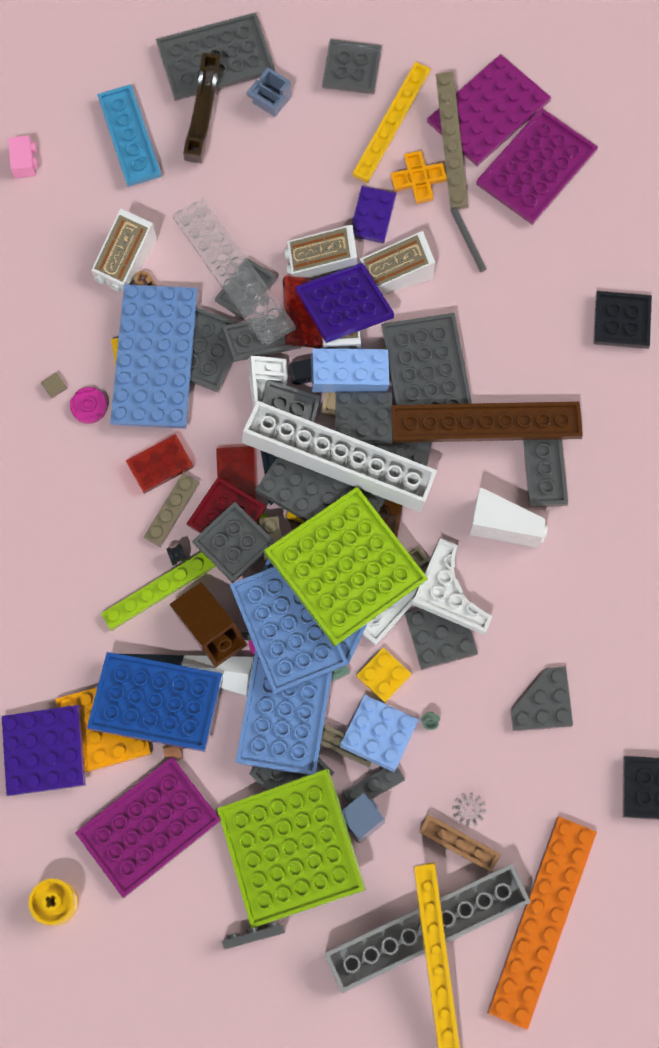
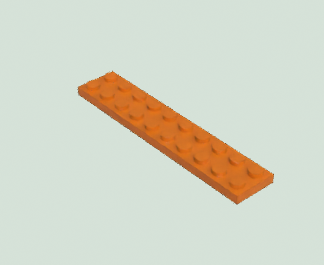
(542, 923)

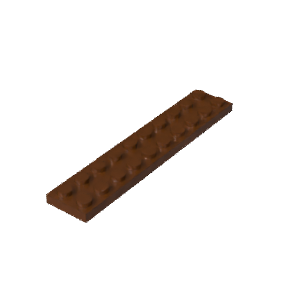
(486, 422)

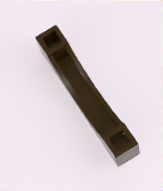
(203, 107)

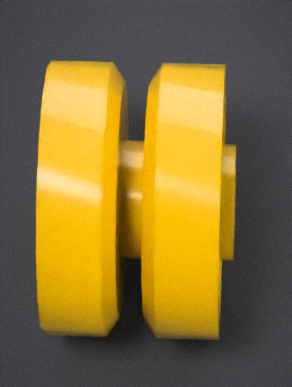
(42, 896)

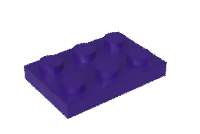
(373, 214)

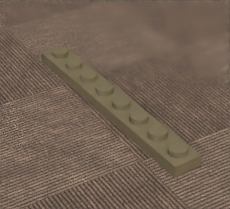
(451, 140)

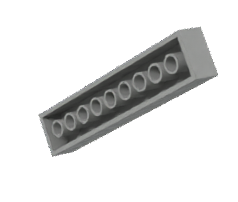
(403, 940)

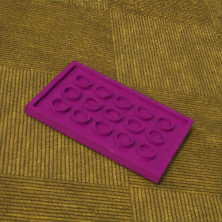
(493, 108)
(536, 166)
(148, 827)

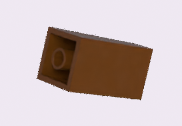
(208, 624)

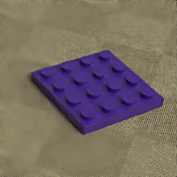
(344, 302)
(43, 750)

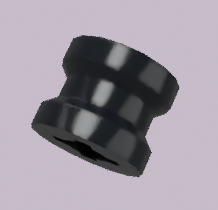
(176, 554)

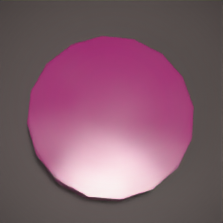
(88, 405)

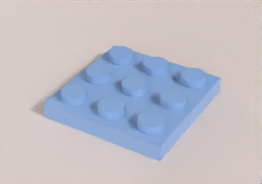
(379, 733)

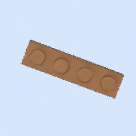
(459, 843)

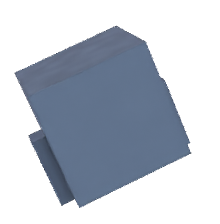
(270, 92)
(362, 817)

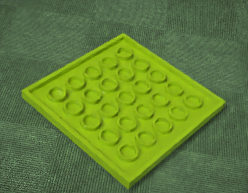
(345, 566)
(291, 849)

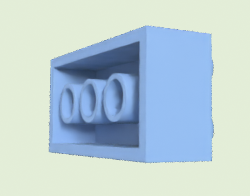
(349, 370)

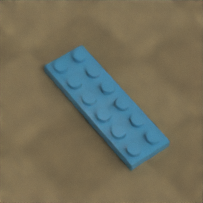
(129, 135)

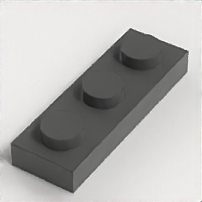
(374, 785)
(253, 935)

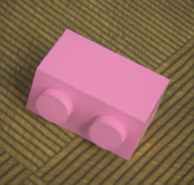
(22, 156)

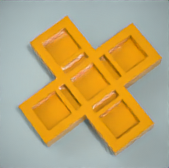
(418, 177)

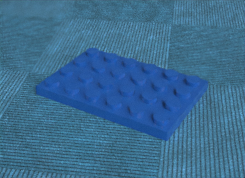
(155, 701)

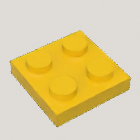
(383, 675)

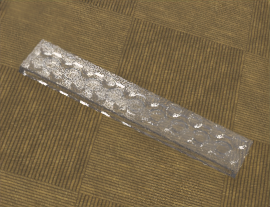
(234, 272)

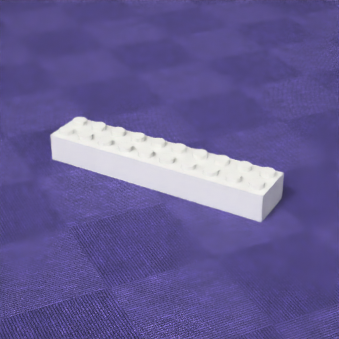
(338, 456)

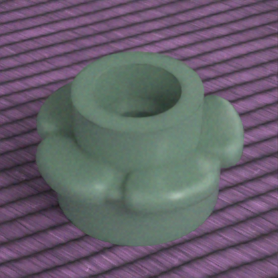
(430, 720)

